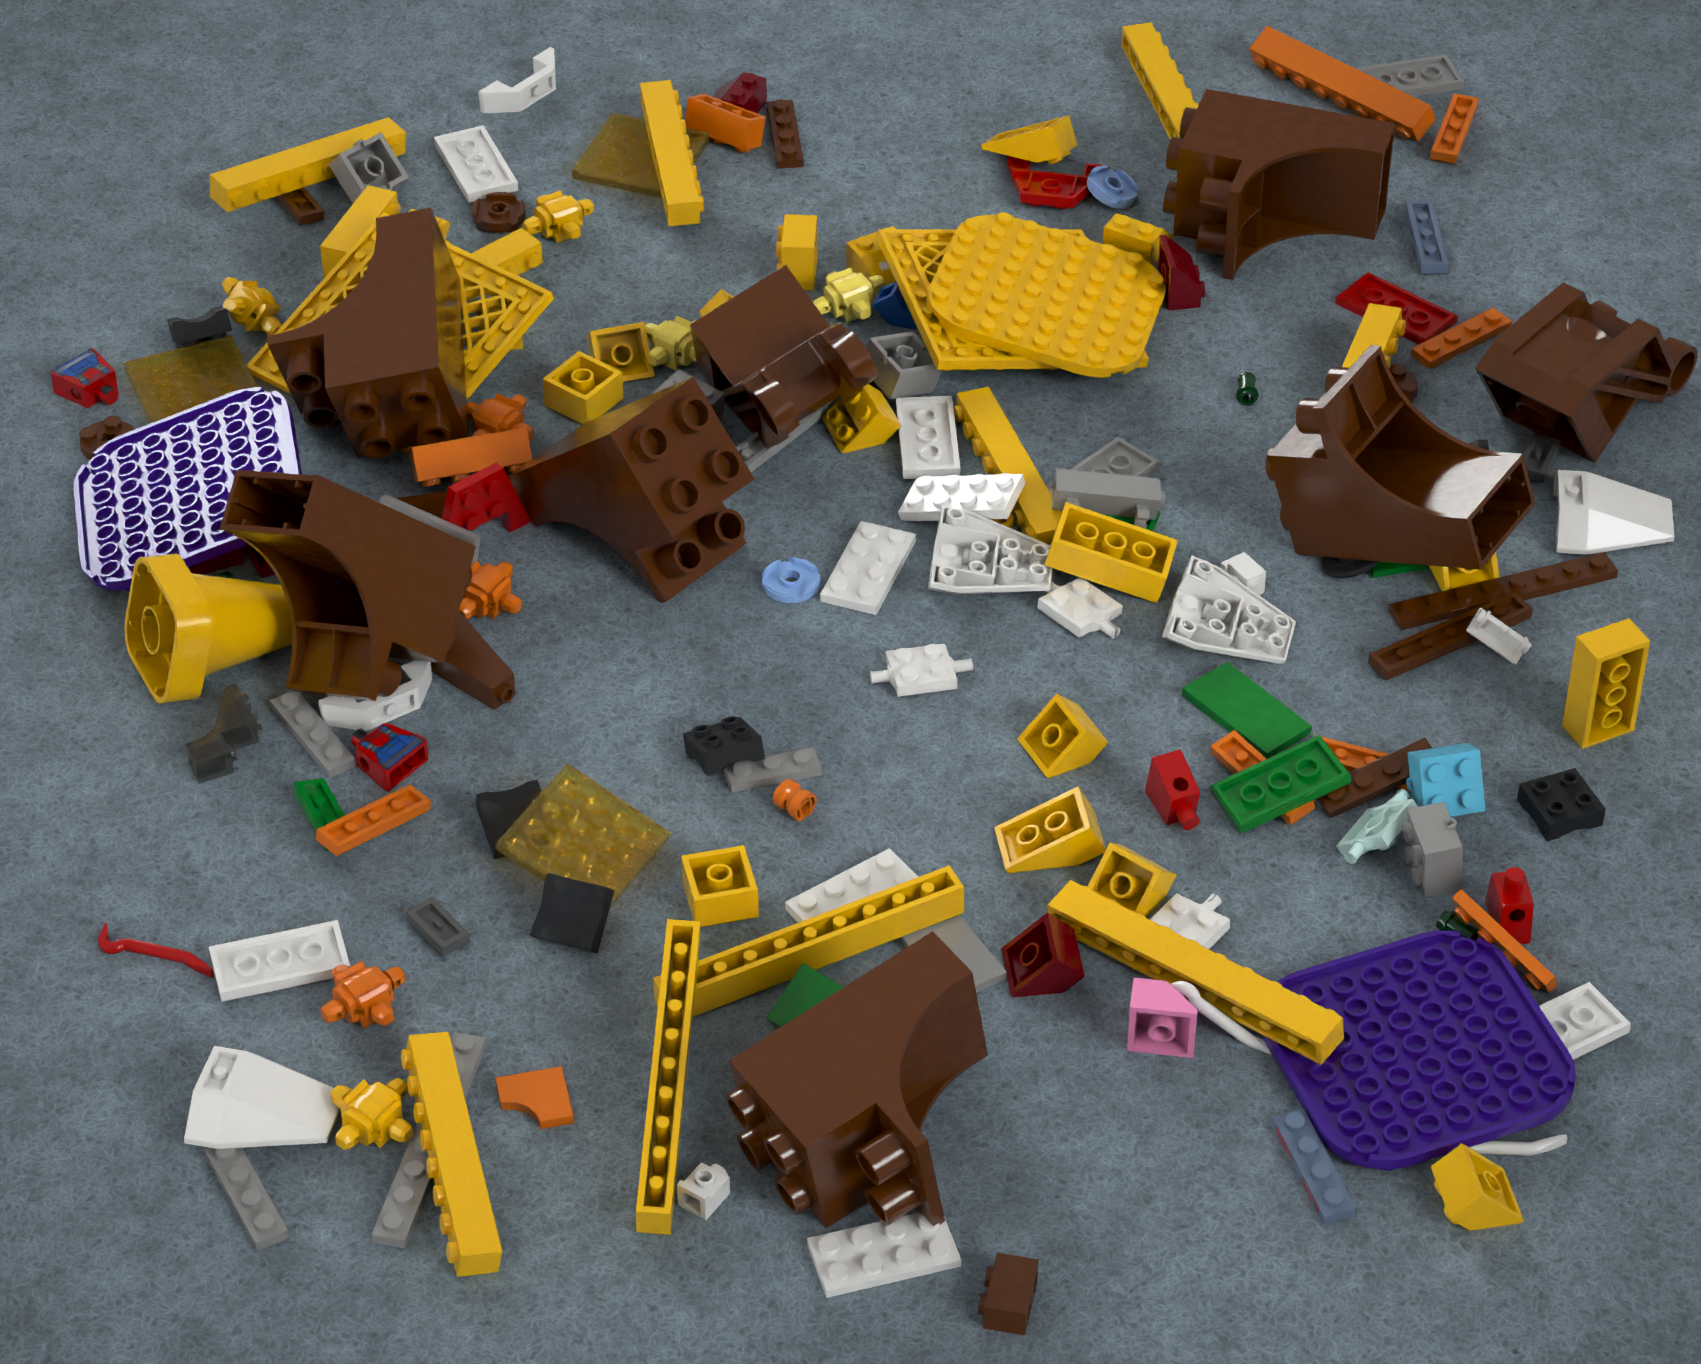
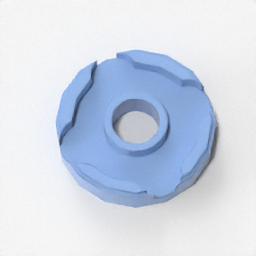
(1112, 187)
(791, 592)

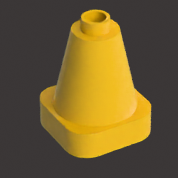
(197, 625)

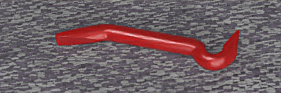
(153, 950)

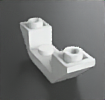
(502, 98)
(369, 714)

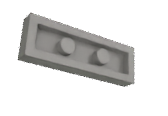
(772, 769)

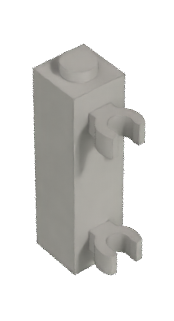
(1109, 494)

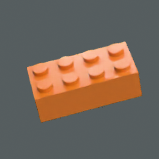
(469, 455)

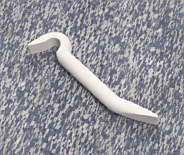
(1219, 1018)
(1520, 1148)

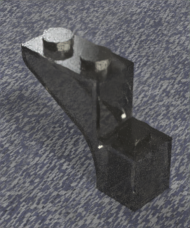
(234, 729)

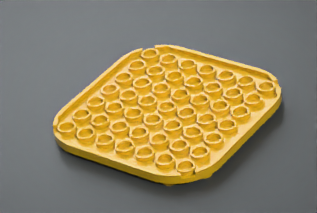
(1046, 295)

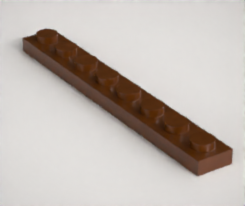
(1526, 584)

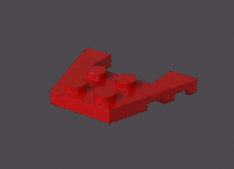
(1048, 188)
(483, 498)

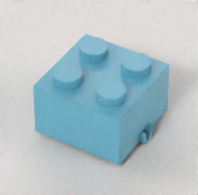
(1447, 776)

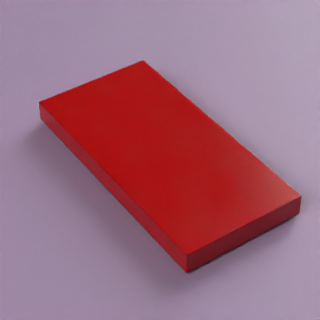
(1422, 317)

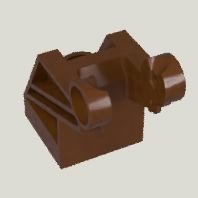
(778, 356)
(1580, 369)

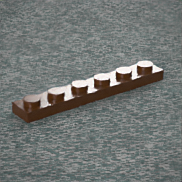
(1444, 637)

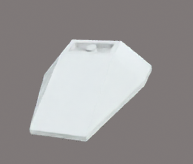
(1607, 514)
(985, 557)
(1226, 617)
(257, 1104)

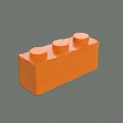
(725, 122)

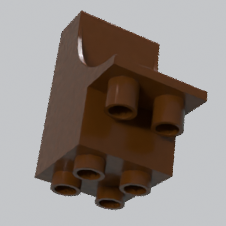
(1273, 174)
(389, 349)
(1387, 484)
(646, 485)
(354, 580)
(851, 1081)

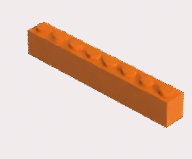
(1341, 83)

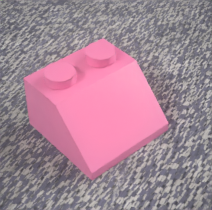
(1160, 1020)

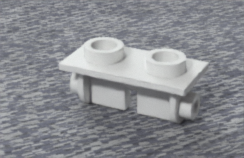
(1498, 636)

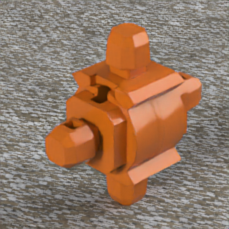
(498, 415)
(489, 591)
(362, 994)

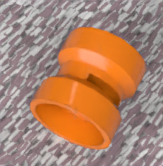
(792, 798)

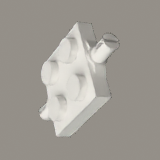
(1081, 608)
(921, 670)
(1194, 919)

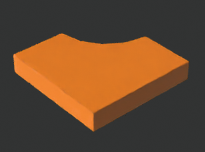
(538, 1094)

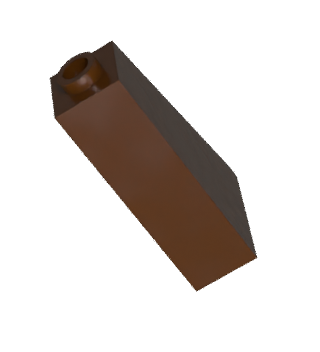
(476, 667)

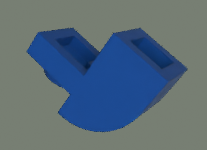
(892, 307)

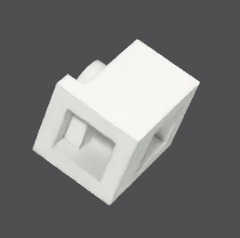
(1246, 571)
(704, 1190)

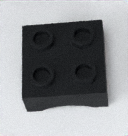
(210, 325)
(723, 744)
(1561, 804)
(502, 809)
(572, 913)

